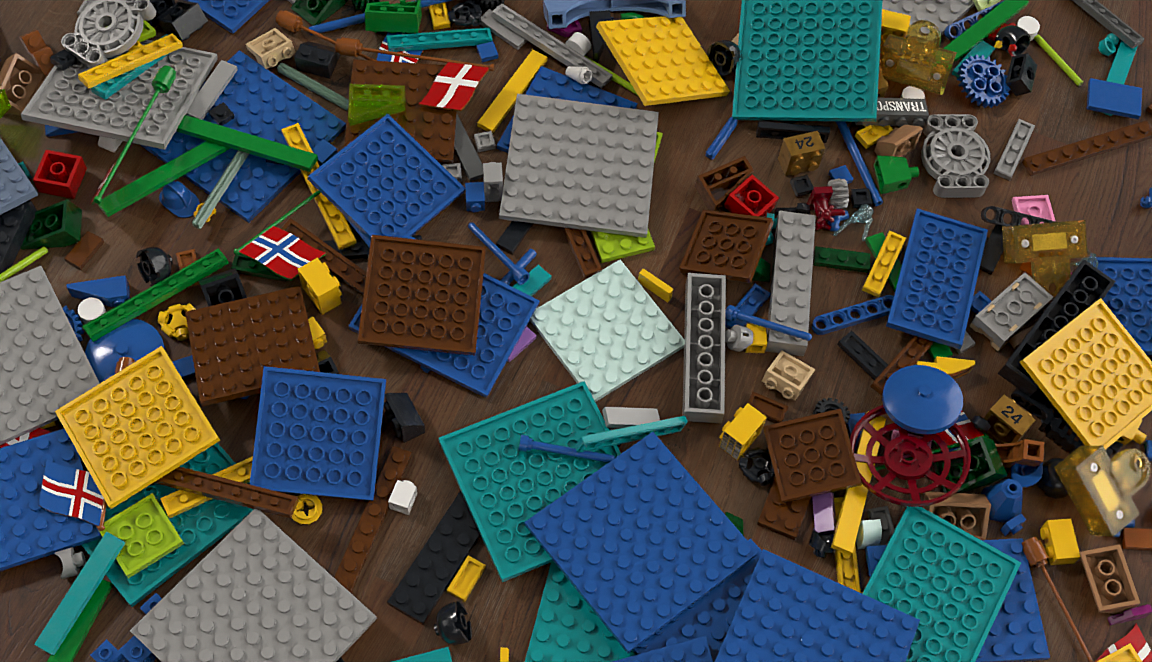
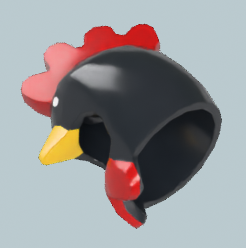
(1011, 39)

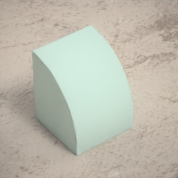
(869, 533)

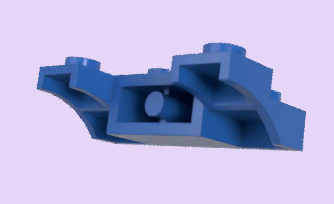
(133, 650)

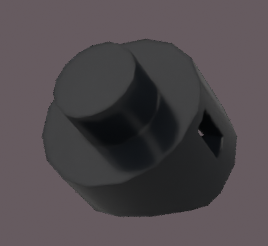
(821, 543)

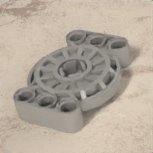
(95, 42)
(958, 174)

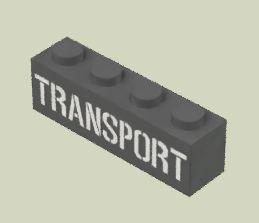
(899, 112)

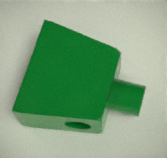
(893, 173)

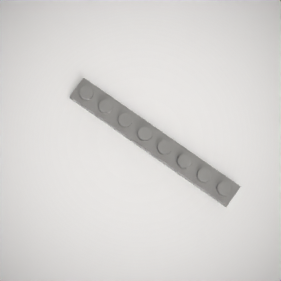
(549, 43)

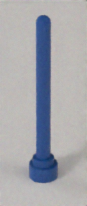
(520, 274)
(733, 313)
(527, 444)

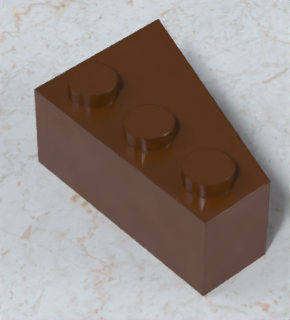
(720, 182)

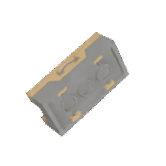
(1011, 311)

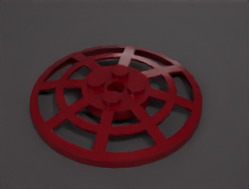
(909, 470)

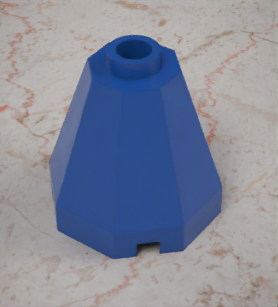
(1005, 499)

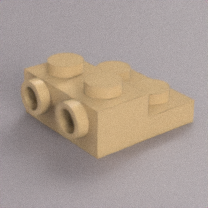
(271, 48)
(787, 375)

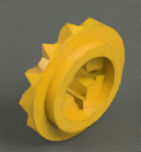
(312, 502)

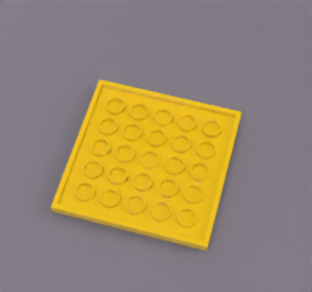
(662, 59)
(1094, 376)
(136, 427)

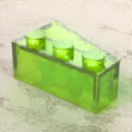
(374, 101)

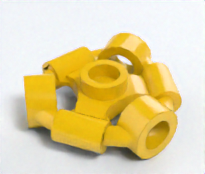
(178, 321)

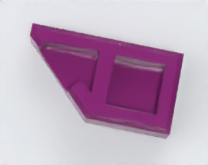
(569, 30)
(1130, 615)

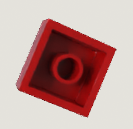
(60, 174)
(751, 198)

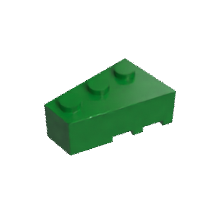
(393, 17)

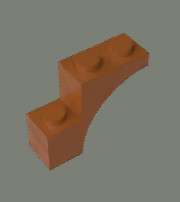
(38, 50)
(1022, 452)

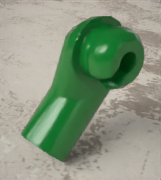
(630, 16)

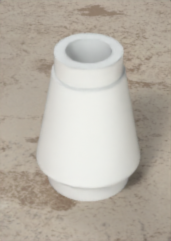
(579, 74)

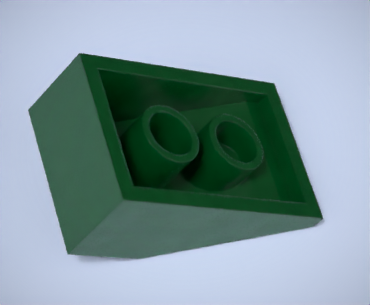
(317, 10)
(54, 226)
(984, 466)

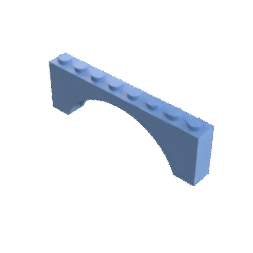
(564, 12)

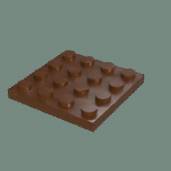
(727, 245)
(812, 455)

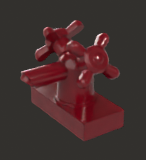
(819, 202)

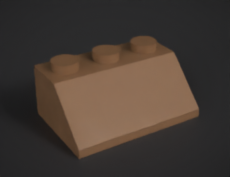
(20, 82)
(964, 511)
(1110, 579)

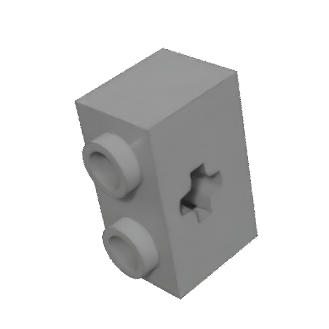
(492, 181)

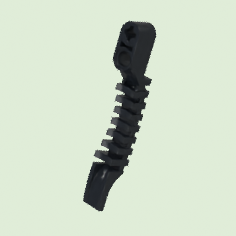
(1040, 406)

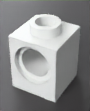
(403, 496)

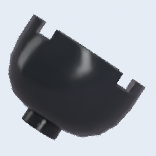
(724, 56)
(154, 264)
(1050, 480)
(452, 624)

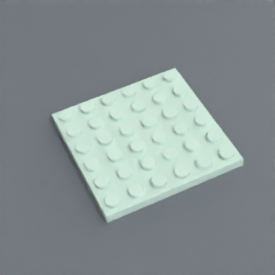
(607, 330)

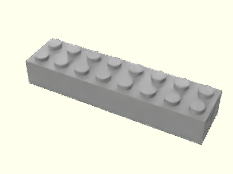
(791, 280)
(704, 348)

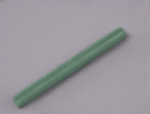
(313, 86)
(219, 189)

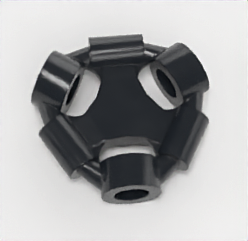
(468, 12)
(759, 465)

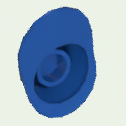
(179, 199)
(1026, 474)

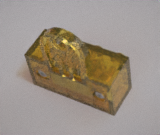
(917, 58)
(1047, 248)
(1104, 486)

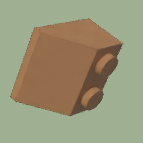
(899, 141)

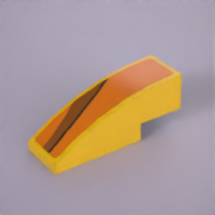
(951, 366)

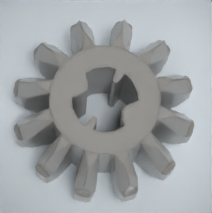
(840, 193)

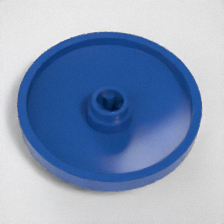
(130, 340)
(922, 399)

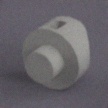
(735, 338)
(71, 562)

